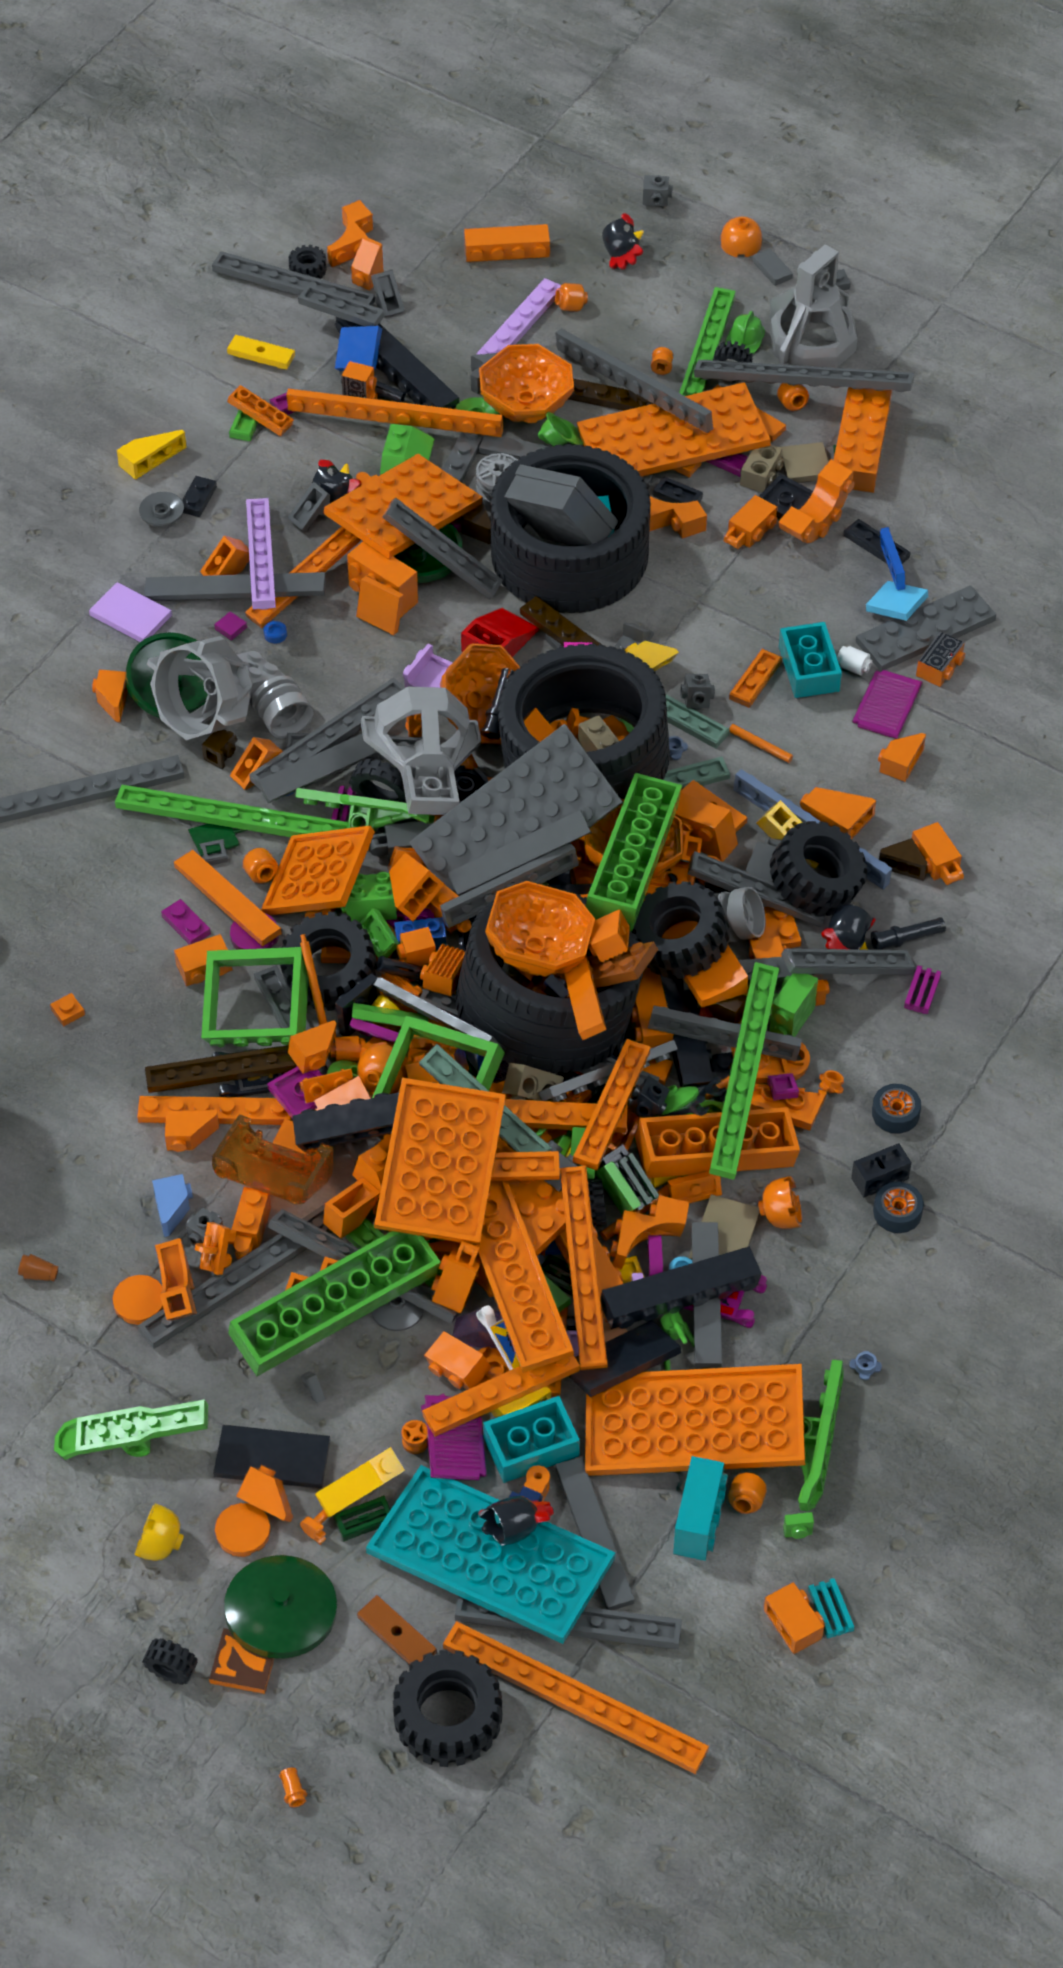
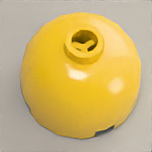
(159, 1534)

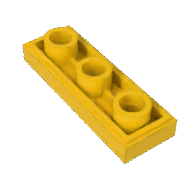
(261, 352)

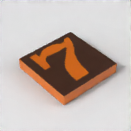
(239, 1667)

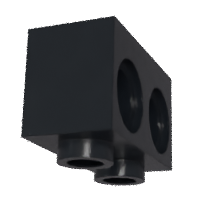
(880, 1169)

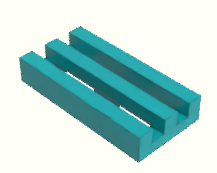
(824, 1587)

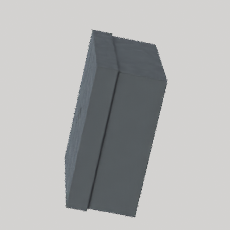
(560, 506)

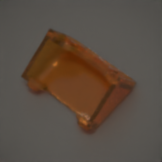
(271, 1167)

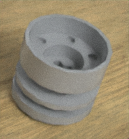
(488, 472)
(282, 706)
(744, 913)

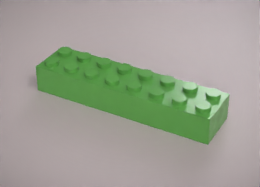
(634, 848)
(332, 1299)

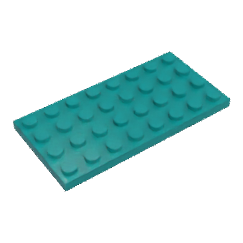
(534, 1582)

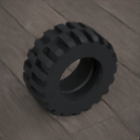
(832, 851)
(333, 932)
(699, 947)
(441, 1674)

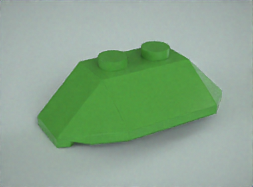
(404, 443)

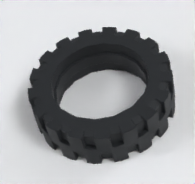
(380, 772)

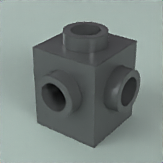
(656, 190)
(697, 691)
(197, 1225)

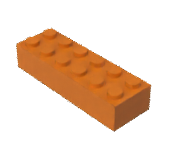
(863, 434)
(687, 1142)

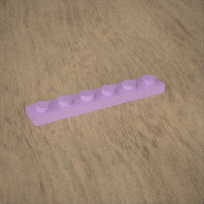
(522, 318)

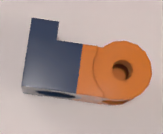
(536, 1484)

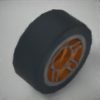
(896, 1108)
(904, 1198)

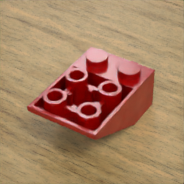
(499, 628)

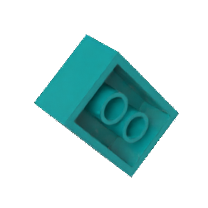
(810, 659)
(530, 1438)
(700, 1508)

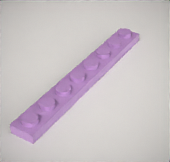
(260, 554)

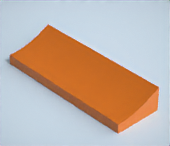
(722, 980)

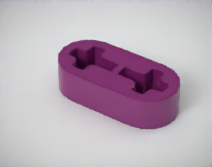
(655, 1258)

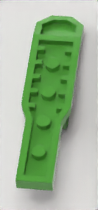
(374, 811)
(129, 1428)
(819, 1438)

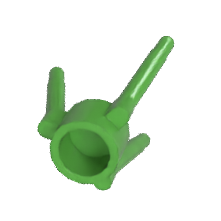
(676, 1329)

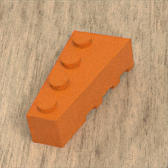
(710, 823)

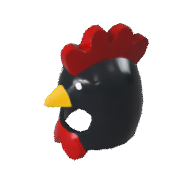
(622, 245)
(339, 483)
(848, 928)
(517, 1516)

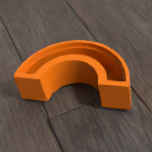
(822, 507)

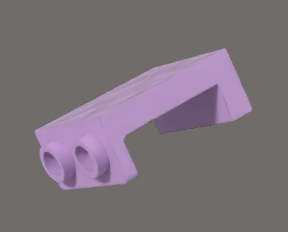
(425, 669)

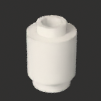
(854, 660)

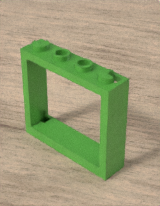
(254, 957)
(411, 1026)

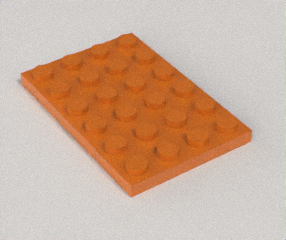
(416, 484)
(440, 1161)

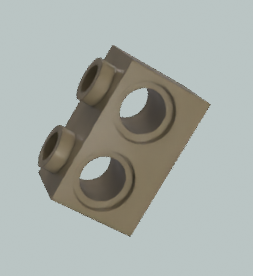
(761, 468)
(525, 1082)

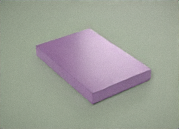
(130, 612)

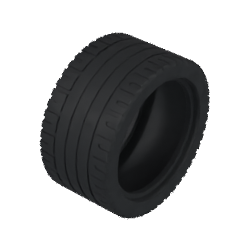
(580, 575)
(594, 682)
(531, 1025)

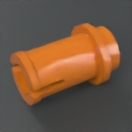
(295, 1795)

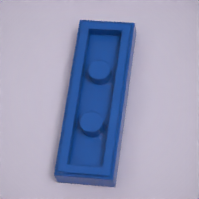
(892, 558)

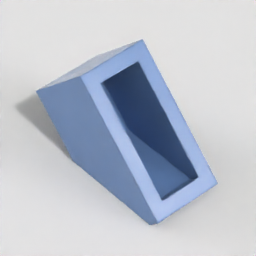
(172, 1201)

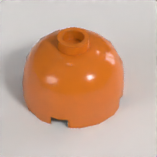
(741, 236)
(373, 1063)
(781, 1204)

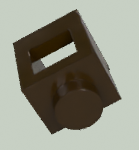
(219, 747)

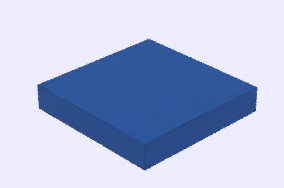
(358, 346)

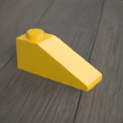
(149, 452)
(778, 822)
(359, 1482)

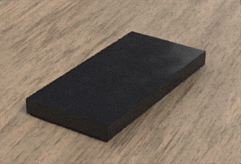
(628, 1357)
(295, 1456)

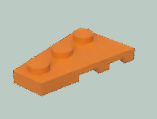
(802, 1109)

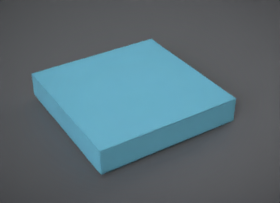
(896, 603)

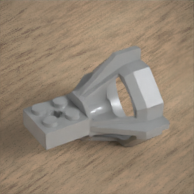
(813, 300)
(227, 678)
(427, 765)

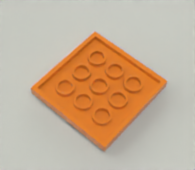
(318, 870)

